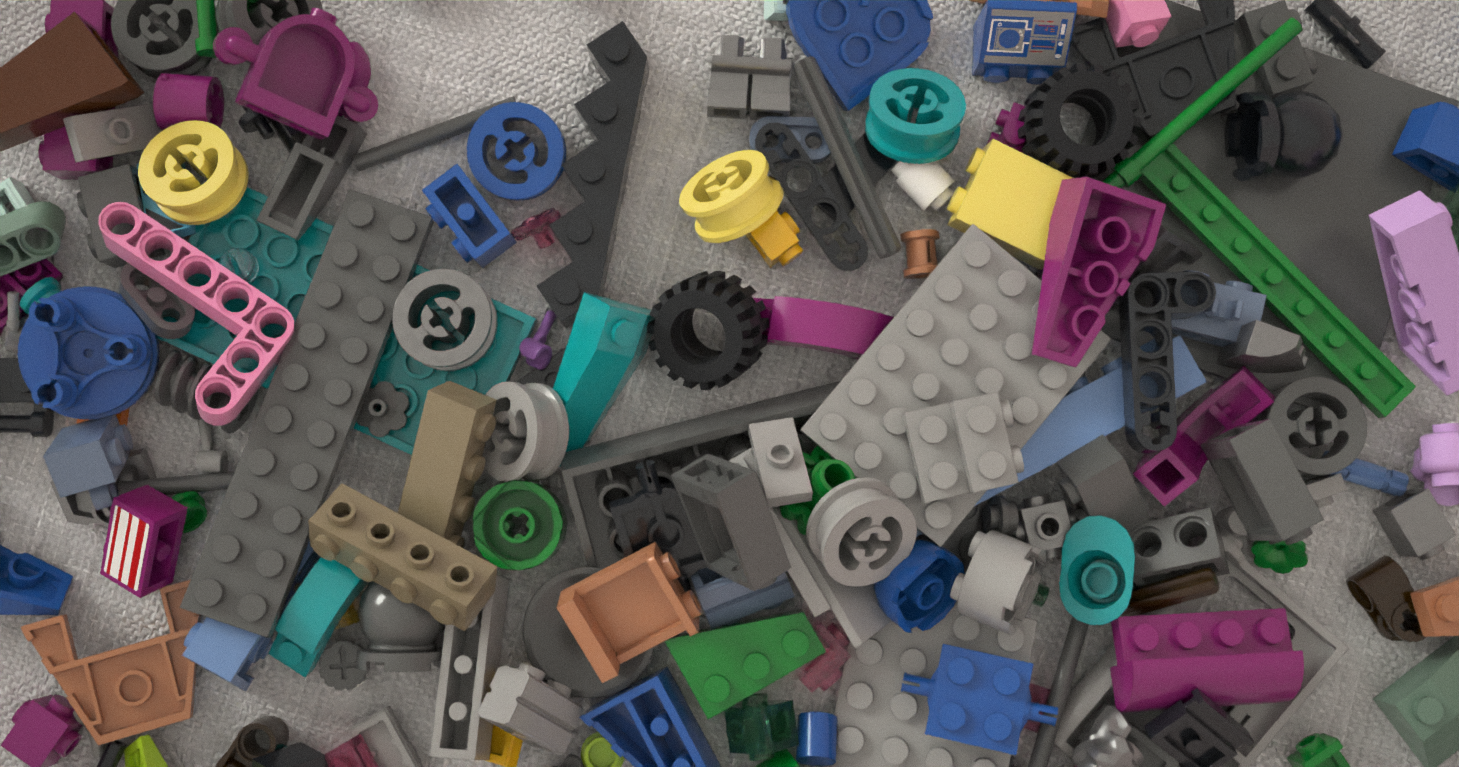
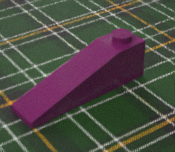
(1090, 254)

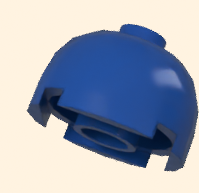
(920, 587)

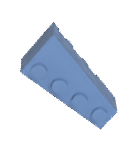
(231, 650)

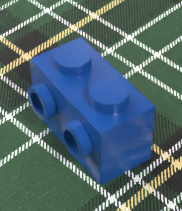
(469, 216)

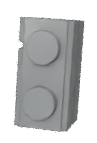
(531, 708)

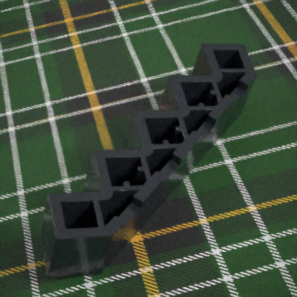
(599, 171)

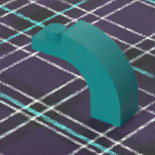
(314, 615)

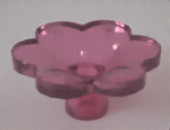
(537, 227)

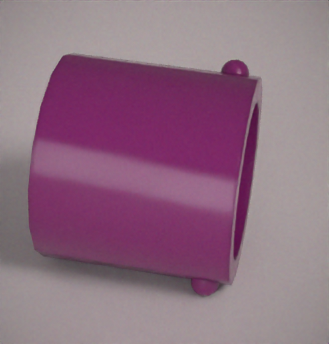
(187, 99)

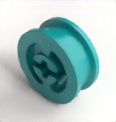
(937, 120)

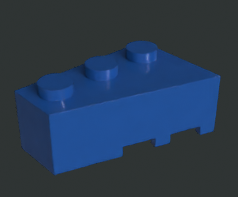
(1432, 143)
(652, 725)

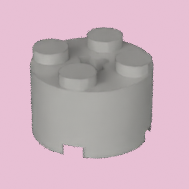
(998, 580)

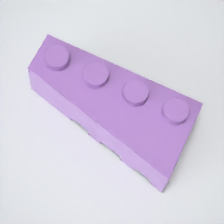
(1422, 283)

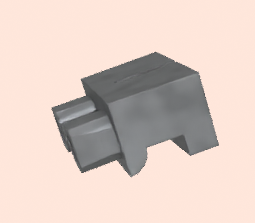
(733, 72)

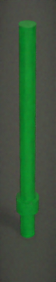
(1130, 168)

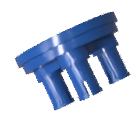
(87, 353)

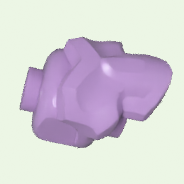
(1438, 463)

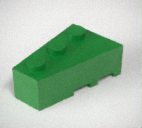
(743, 657)

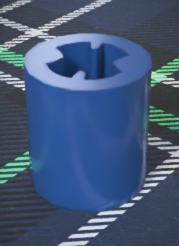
(816, 739)

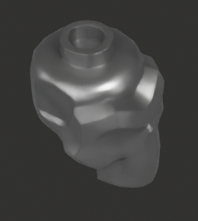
(1107, 743)

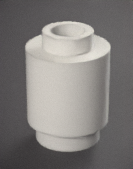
(925, 183)

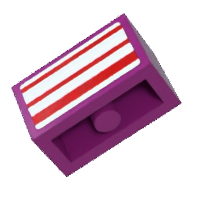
(143, 540)

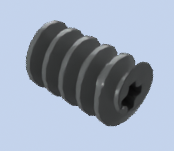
(177, 387)

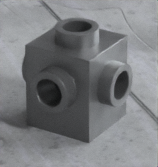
(1032, 516)

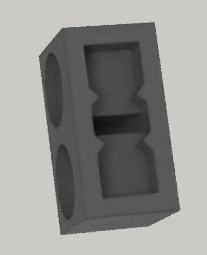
(1175, 556)

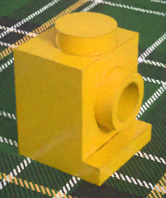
(777, 239)

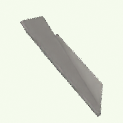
(853, 606)

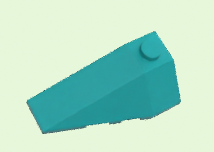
(598, 361)

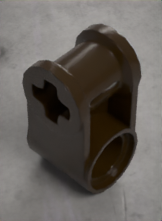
(1385, 596)
(245, 746)

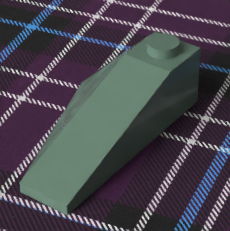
(1426, 705)

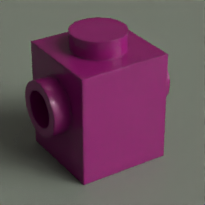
(43, 731)

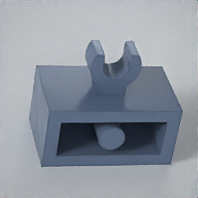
(1222, 321)
(89, 459)

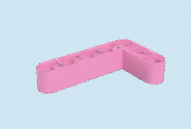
(209, 300)

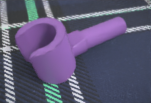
(536, 352)

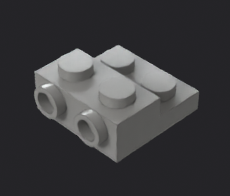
(963, 447)

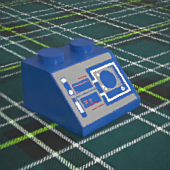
(1022, 39)

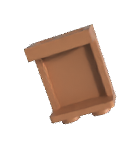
(628, 609)

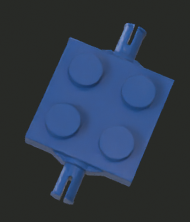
(979, 699)

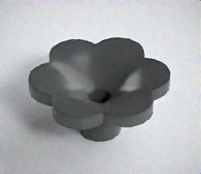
(392, 411)

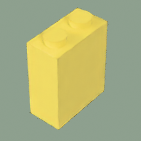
(1008, 200)

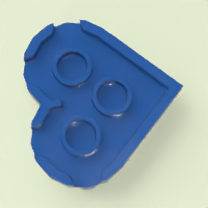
(859, 40)

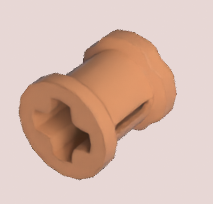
(920, 252)

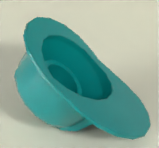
(1097, 570)

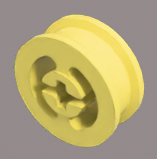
(176, 189)
(731, 196)

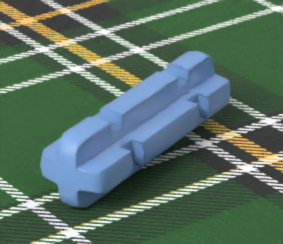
(1375, 477)

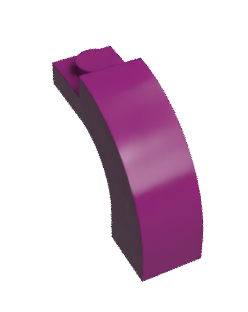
(821, 325)
(1215, 412)

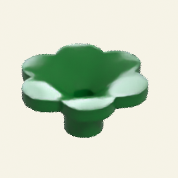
(1279, 556)

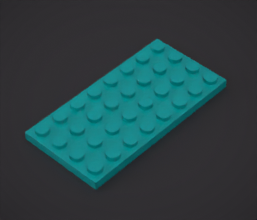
(285, 277)

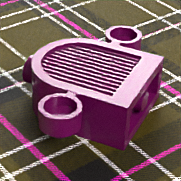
(299, 73)

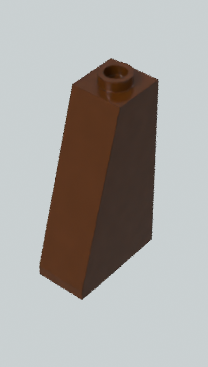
(60, 77)

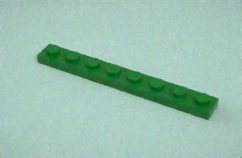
(1271, 273)

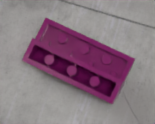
(1224, 654)

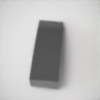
(311, 178)

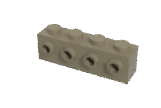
(447, 459)
(402, 557)

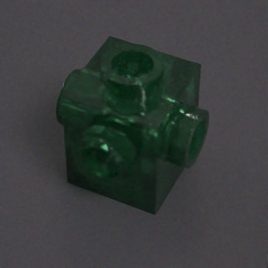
(761, 727)

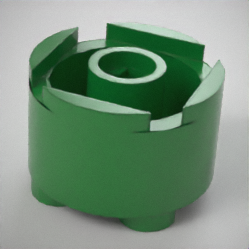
(494, 525)

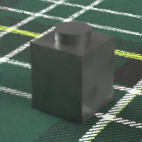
(1415, 524)

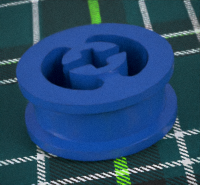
(494, 125)

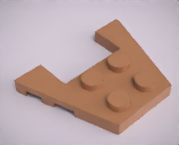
(127, 686)

